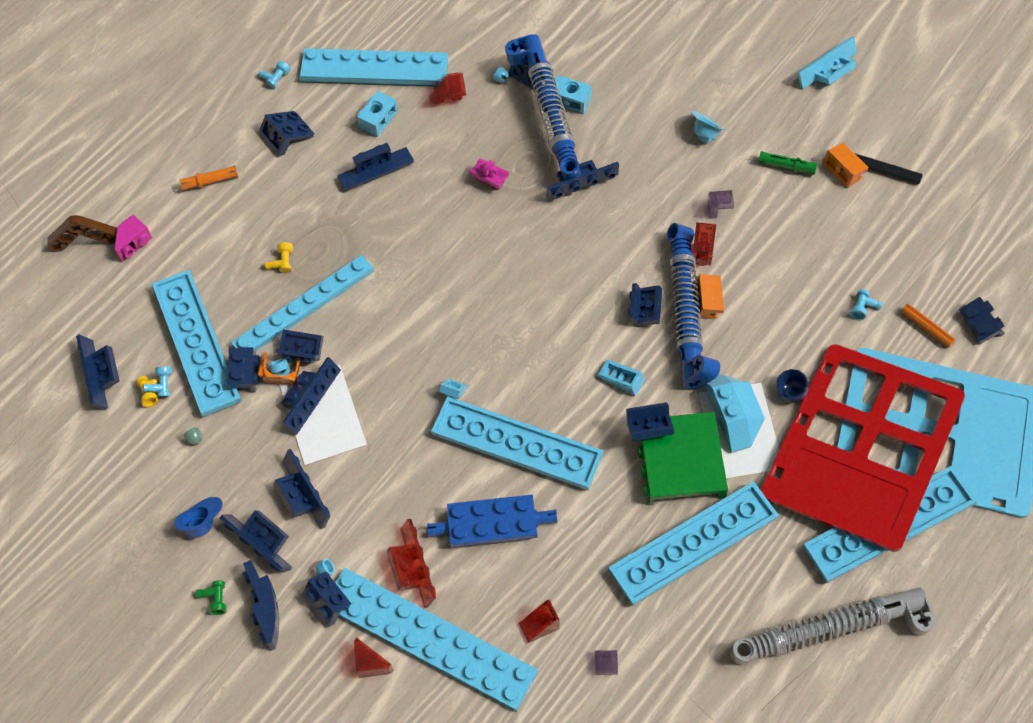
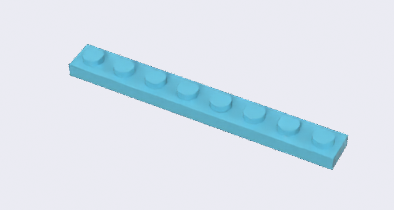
(305, 304)

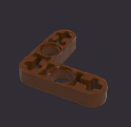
(77, 226)

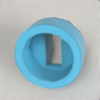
(500, 74)
(325, 566)

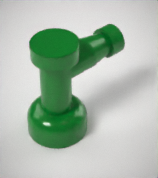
(217, 606)

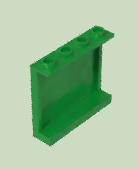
(686, 461)

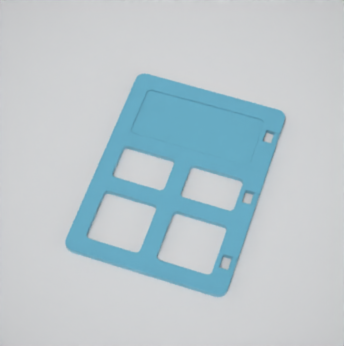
(989, 440)

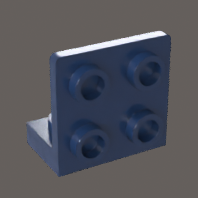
(283, 127)

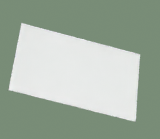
(331, 426)
(763, 450)

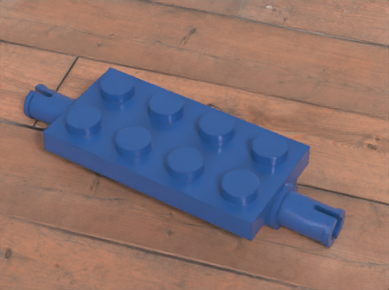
(492, 521)

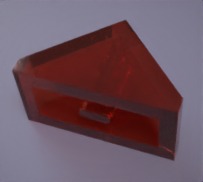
(540, 622)
(369, 662)

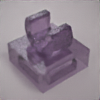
(606, 662)

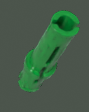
(787, 162)

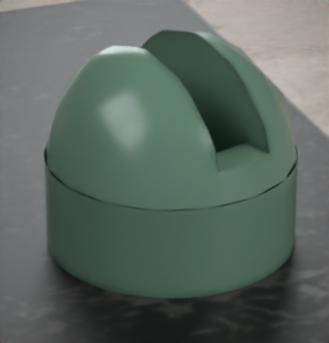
(193, 436)

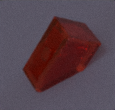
(704, 243)

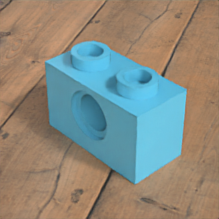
(574, 94)
(377, 113)

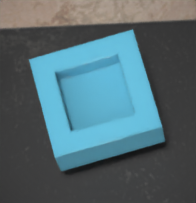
(453, 388)

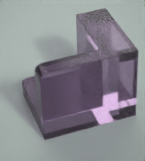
(719, 200)

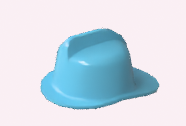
(705, 128)

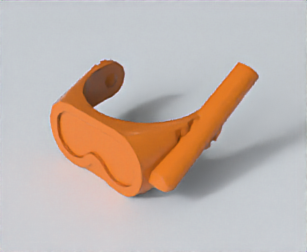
(271, 378)

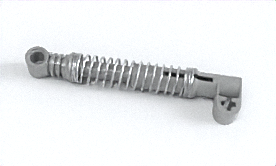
(838, 623)

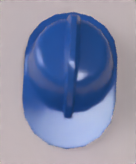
(199, 518)

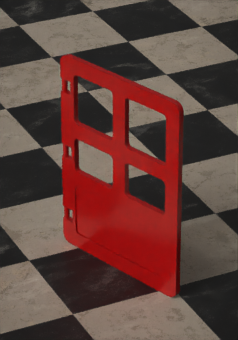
(846, 486)

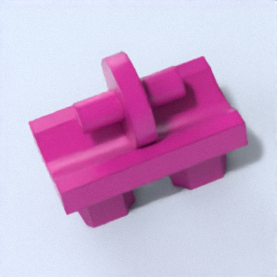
(489, 173)

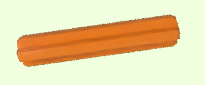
(928, 325)

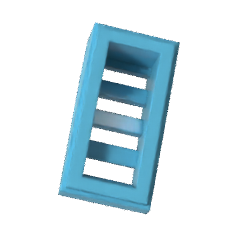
(631, 385)

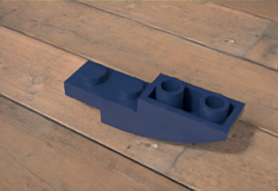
(265, 607)

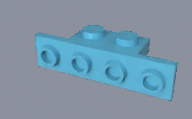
(830, 65)

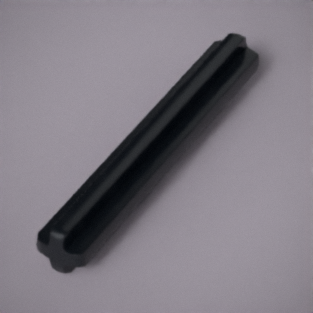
(891, 170)

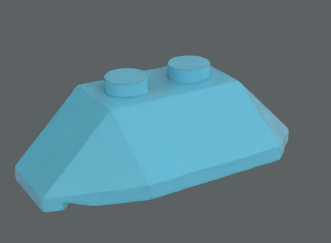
(735, 410)

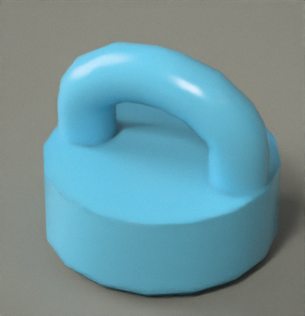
(279, 365)

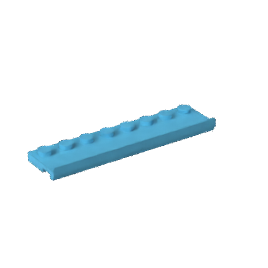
(373, 67)

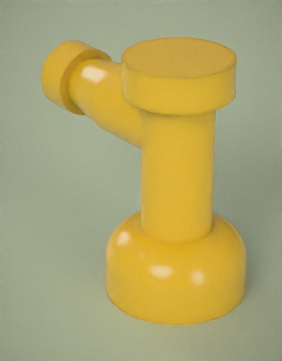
(284, 249)
(149, 398)

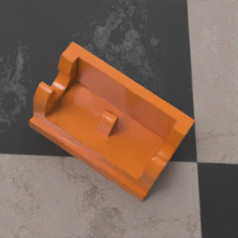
(845, 164)
(709, 296)

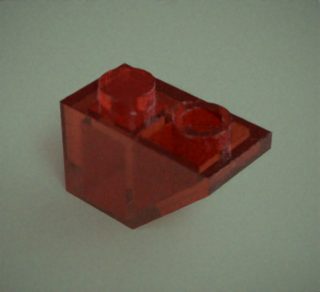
(448, 86)

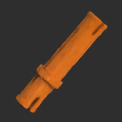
(208, 178)

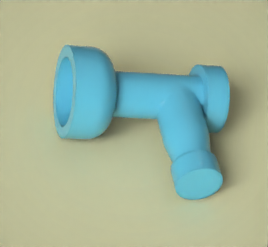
(282, 69)
(859, 312)
(162, 387)

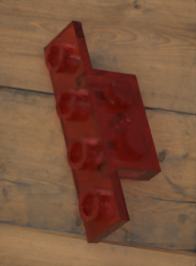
(409, 565)

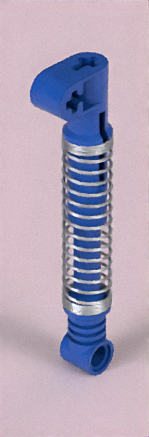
(562, 143)
(696, 369)

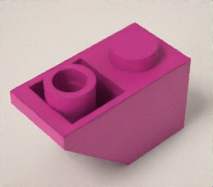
(130, 237)

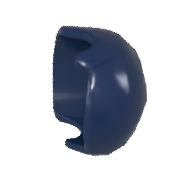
(792, 385)

